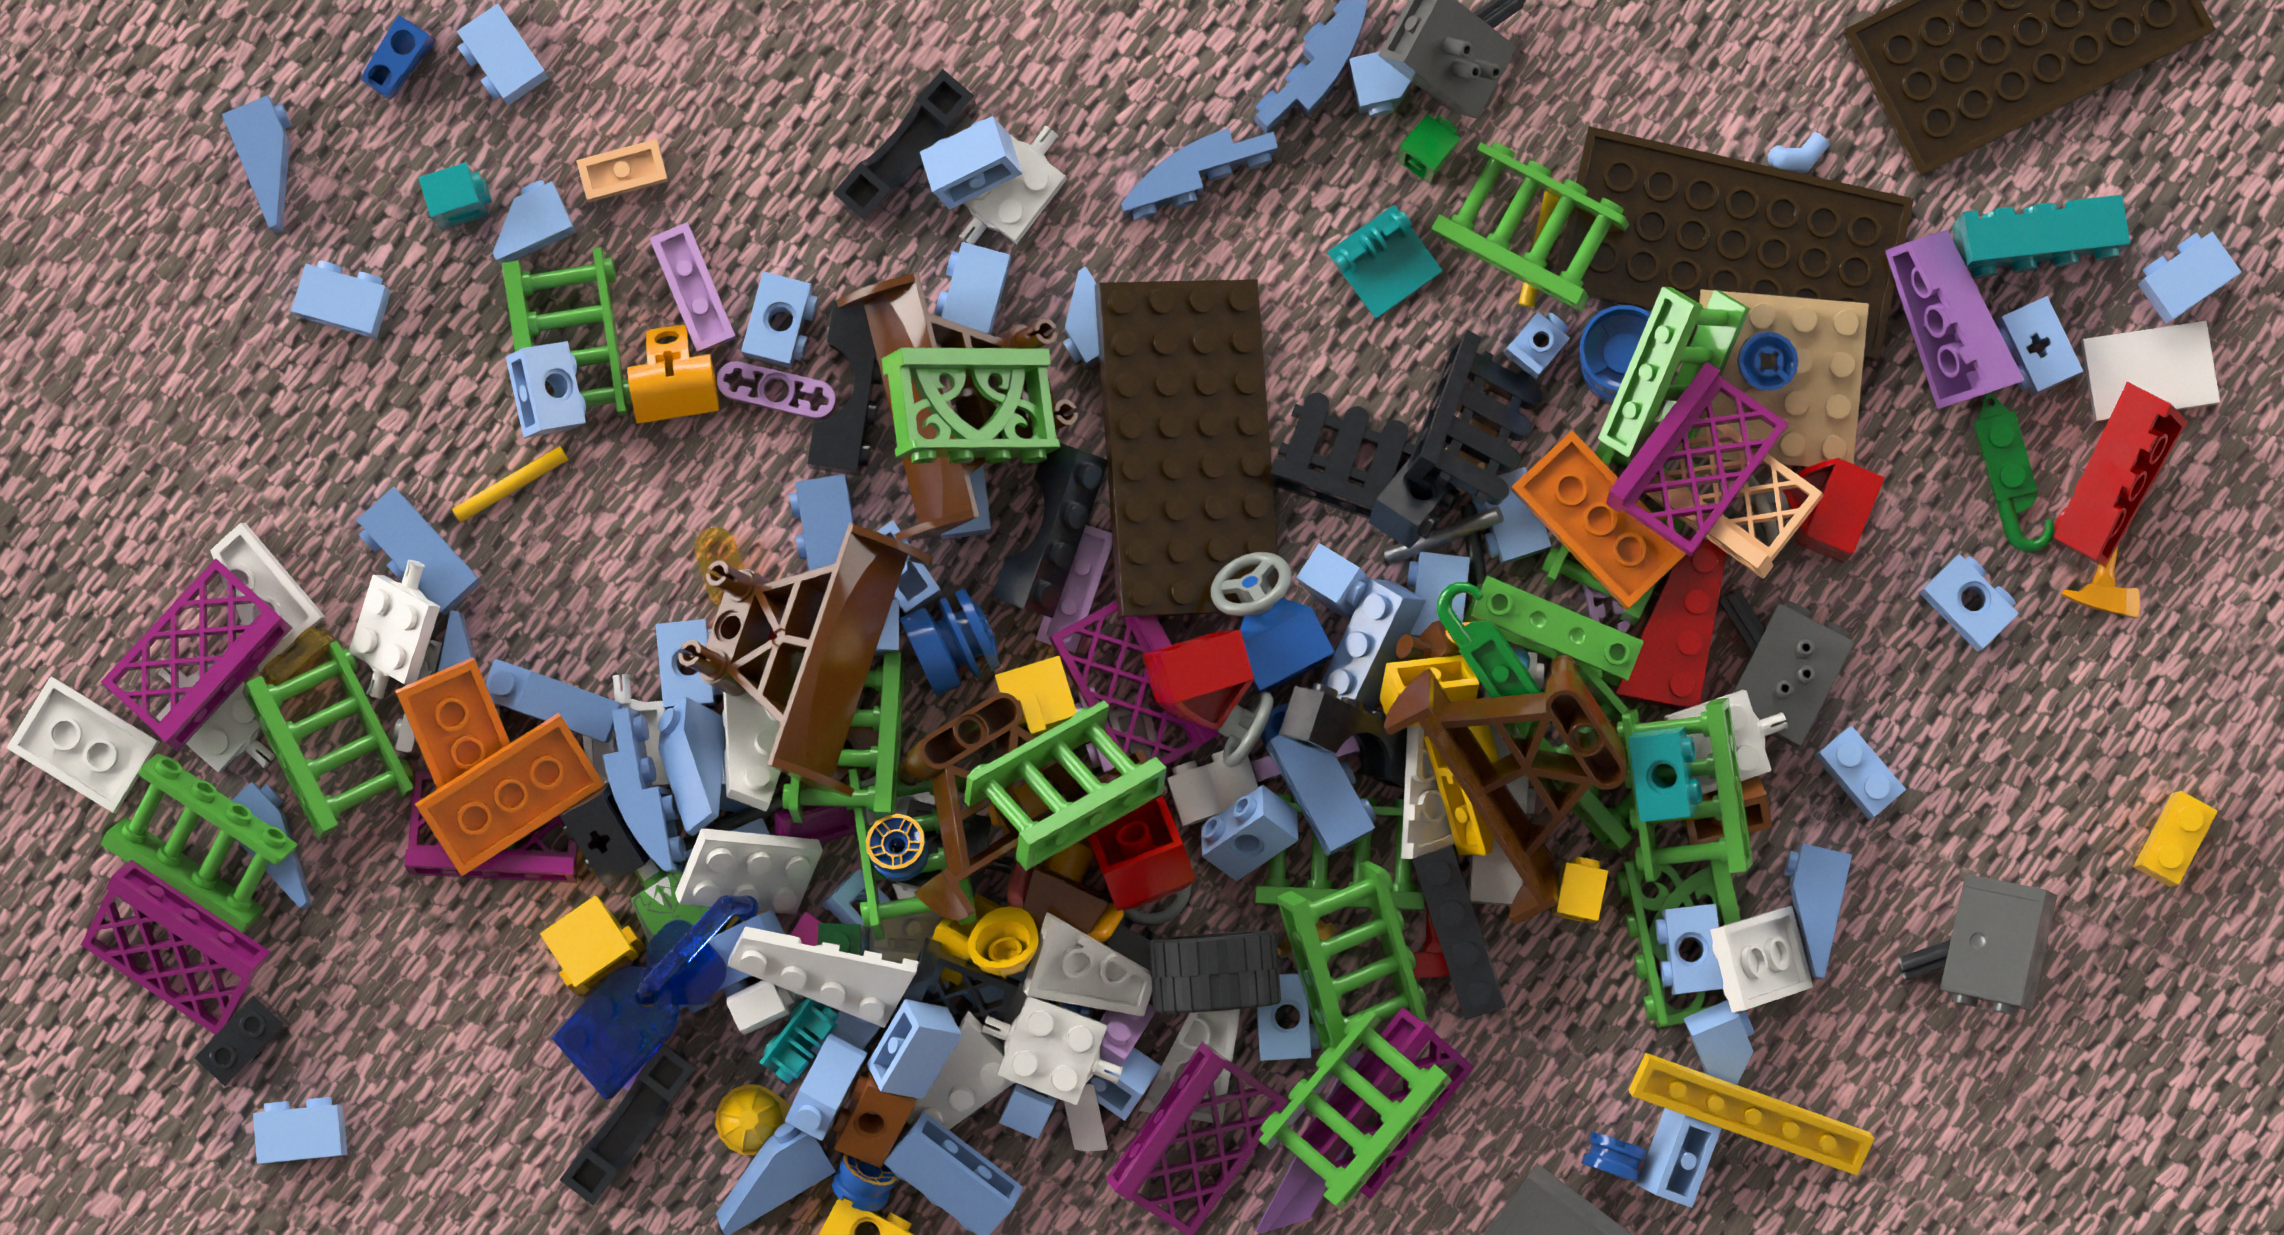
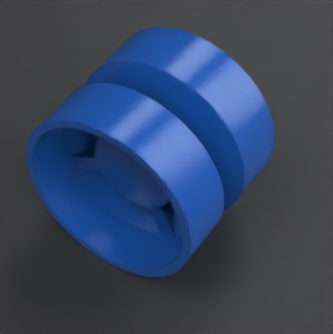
(1609, 347)

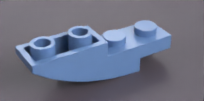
(1328, 52)
(1179, 175)
(645, 808)

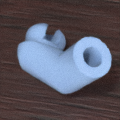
(1799, 159)

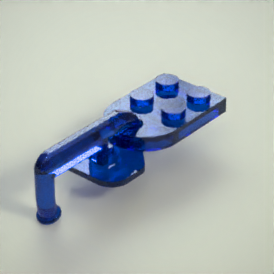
(616, 1027)

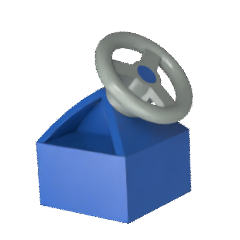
(1278, 634)

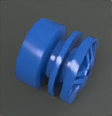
(951, 641)

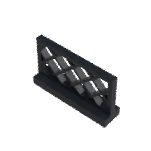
(929, 968)

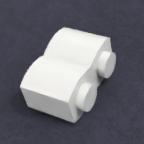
(1209, 789)
(761, 1005)

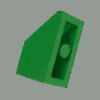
(1429, 147)

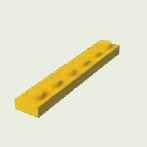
(1751, 1114)

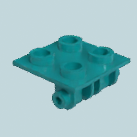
(1385, 261)
(789, 1051)

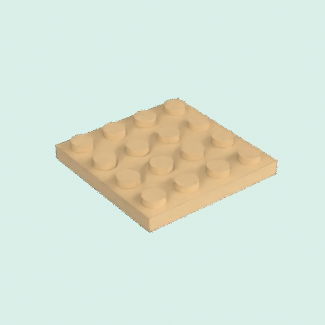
(1824, 392)

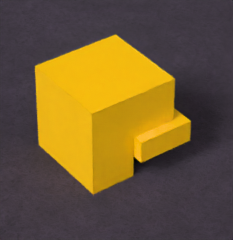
(1041, 693)
(590, 944)

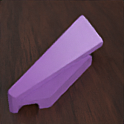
(1301, 1185)

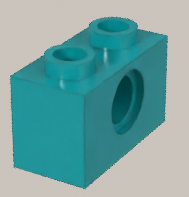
(455, 195)
(1654, 797)

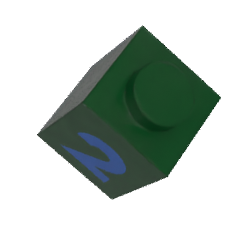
(850, 937)

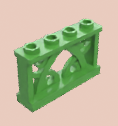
(1009, 367)
(1712, 881)

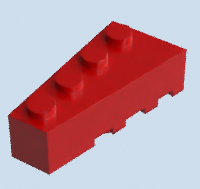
(2119, 474)
(1678, 634)

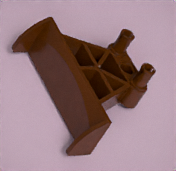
(902, 320)
(822, 649)
(936, 759)
(1596, 760)

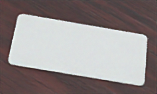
(1086, 1122)

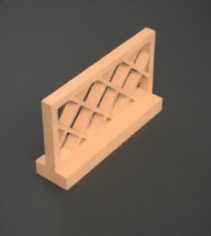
(1726, 532)

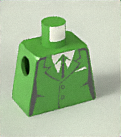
(659, 902)

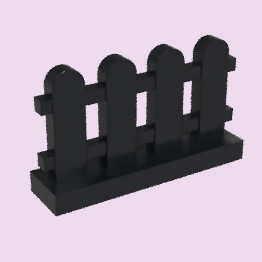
(1442, 425)
(1333, 485)

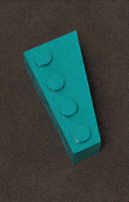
(2041, 235)

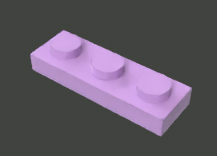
(692, 288)
(1079, 587)

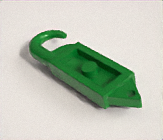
(2008, 471)
(1485, 648)

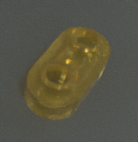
(730, 555)
(310, 646)

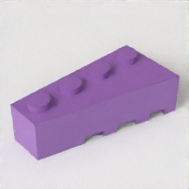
(1950, 321)

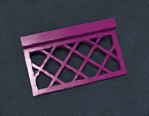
(1667, 438)
(1148, 637)
(214, 683)
(506, 865)
(186, 924)
(1409, 1037)
(1163, 1130)

